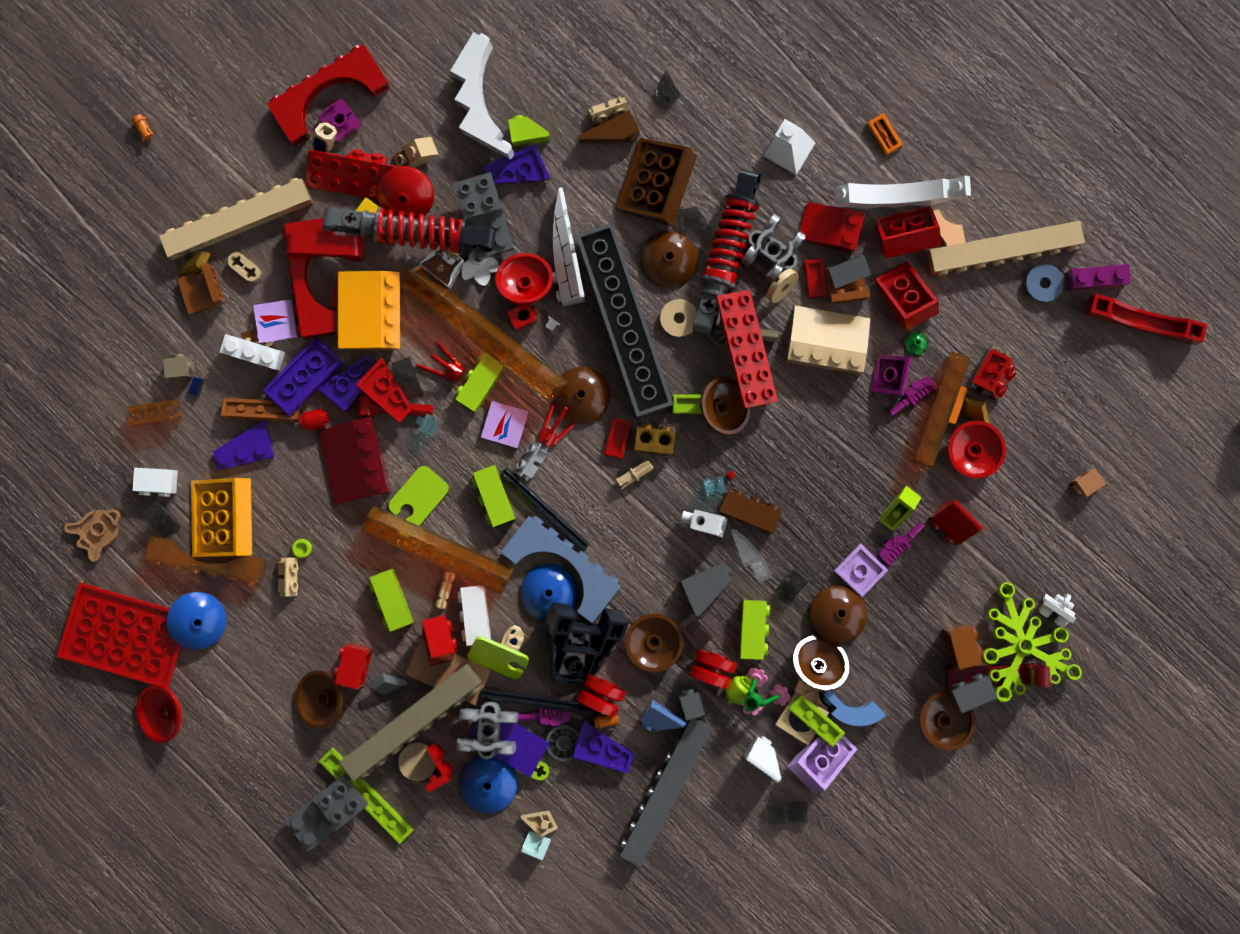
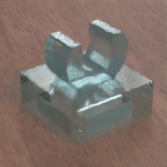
(428, 425)

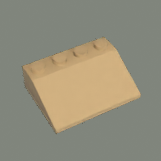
(828, 340)

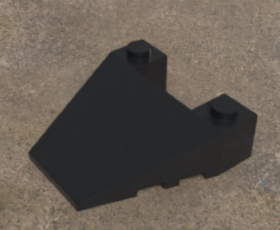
(578, 646)

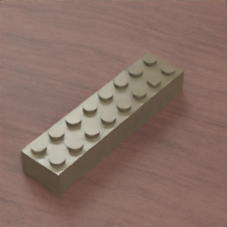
(407, 725)

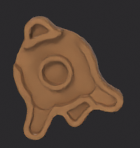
(96, 531)

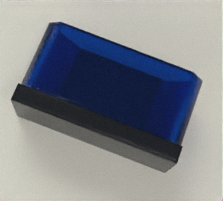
(196, 386)

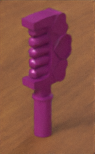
(914, 393)
(898, 544)
(546, 716)

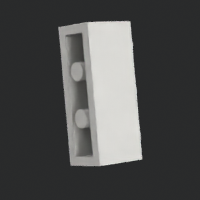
(252, 352)
(474, 613)

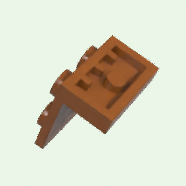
(201, 290)
(848, 293)

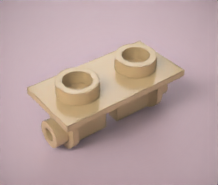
(601, 114)
(288, 568)

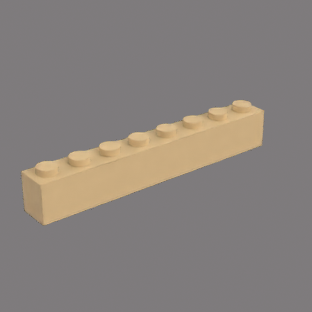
(235, 219)
(1005, 247)

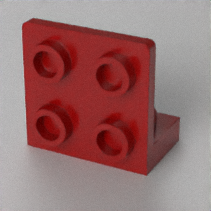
(995, 374)
(445, 768)

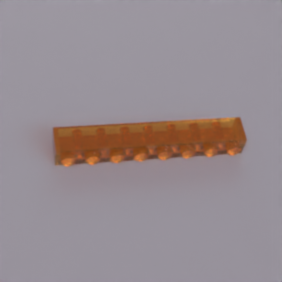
(437, 549)

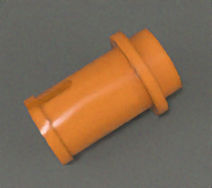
(142, 127)
(605, 721)

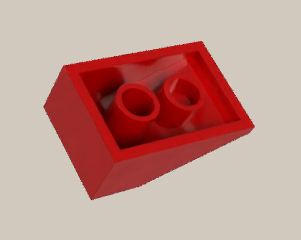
(832, 227)
(907, 296)
(954, 522)

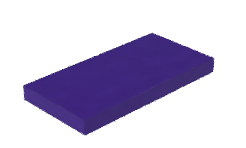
(302, 376)
(529, 746)

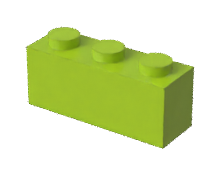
(479, 382)
(493, 496)
(390, 600)
(754, 629)

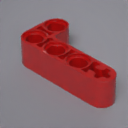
(326, 246)

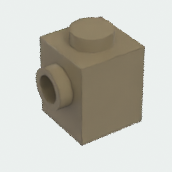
(178, 367)

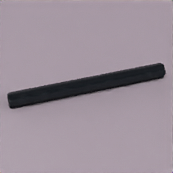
(545, 509)
(535, 701)

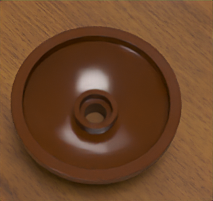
(664, 271)
(594, 402)
(731, 415)
(825, 615)
(661, 655)
(827, 657)
(318, 699)
(957, 726)

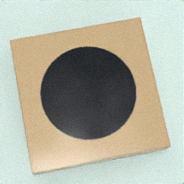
(793, 725)

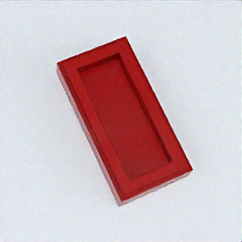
(815, 278)
(617, 438)

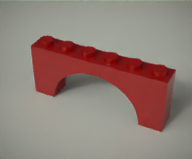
(292, 106)
(313, 318)

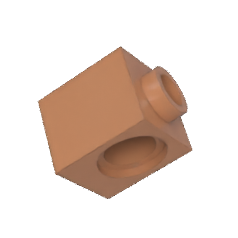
(1088, 483)

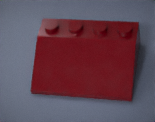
(354, 460)

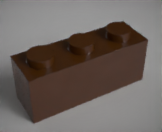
(750, 510)

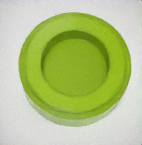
(301, 548)

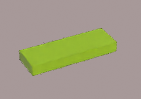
(816, 720)

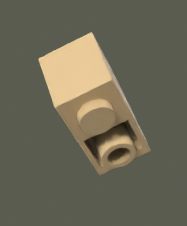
(416, 153)

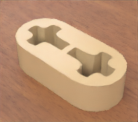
(247, 264)

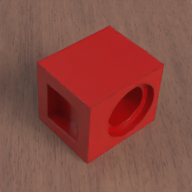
(519, 324)

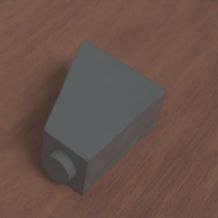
(706, 586)

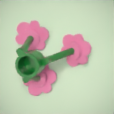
(754, 702)

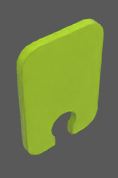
(422, 492)
(497, 657)

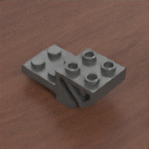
(483, 210)
(326, 812)

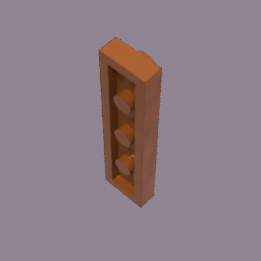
(255, 410)

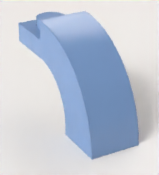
(856, 716)

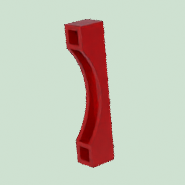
(1171, 327)

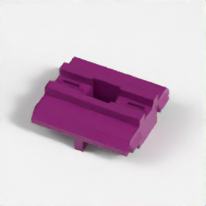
(343, 110)

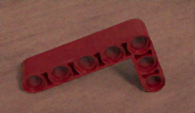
(1030, 674)

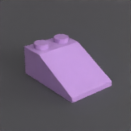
(820, 763)

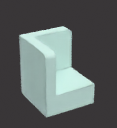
(535, 845)

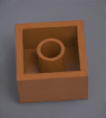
(963, 646)

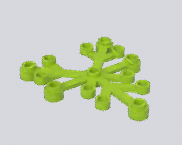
(1016, 623)

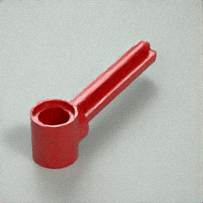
(369, 408)

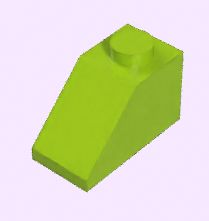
(525, 131)
(900, 508)

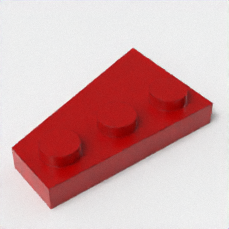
(384, 391)

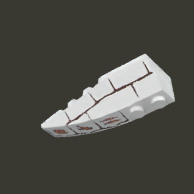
(565, 259)

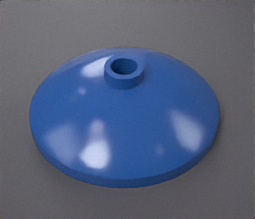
(543, 578)
(188, 609)
(492, 771)

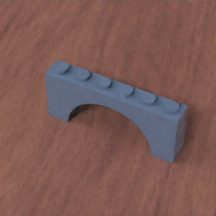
(597, 586)

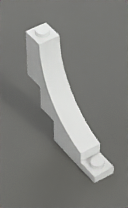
(470, 70)
(900, 195)

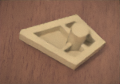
(540, 822)

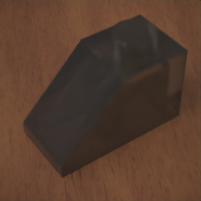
(407, 378)

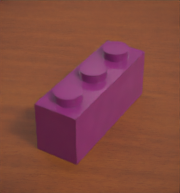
(1098, 277)

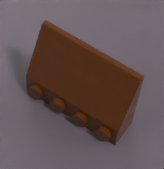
(656, 181)

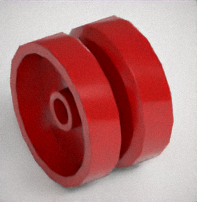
(713, 668)
(600, 698)

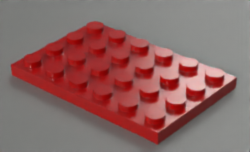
(120, 636)

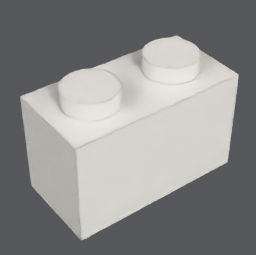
(155, 480)

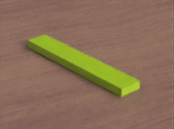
(377, 807)

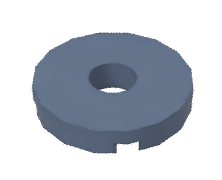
(1055, 280)

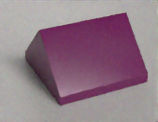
(890, 375)

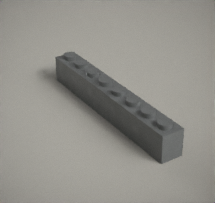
(663, 795)

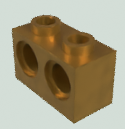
(654, 445)

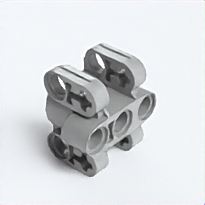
(783, 252)
(483, 739)

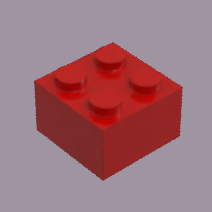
(438, 640)
(353, 665)

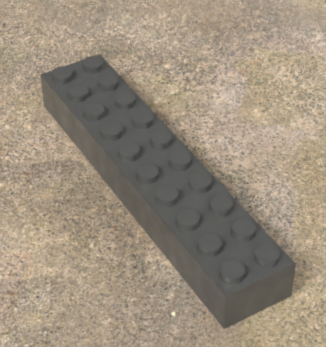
(624, 320)

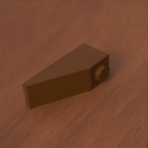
(615, 131)

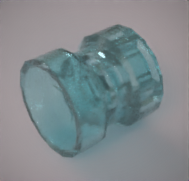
(710, 487)

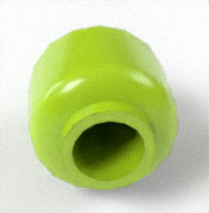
(738, 690)

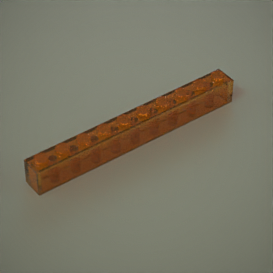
(483, 333)

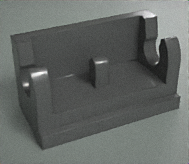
(848, 271)

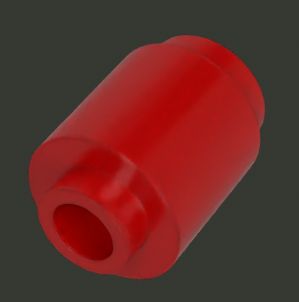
(313, 419)

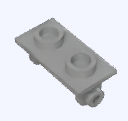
(525, 466)

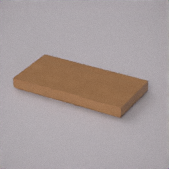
(435, 675)

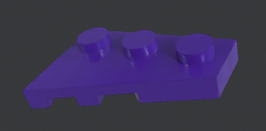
(523, 167)
(343, 387)
(246, 448)
(601, 750)

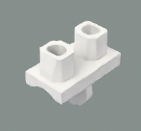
(1064, 614)

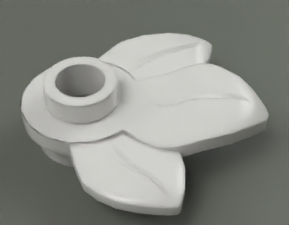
(479, 269)

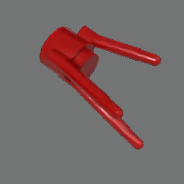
(453, 370)
(548, 436)

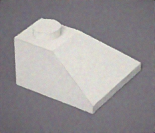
(789, 147)
(763, 756)

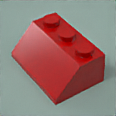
(908, 231)

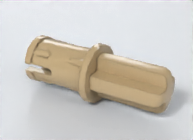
(634, 474)

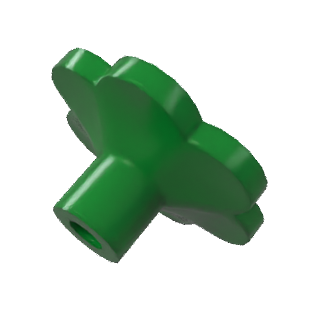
(911, 344)

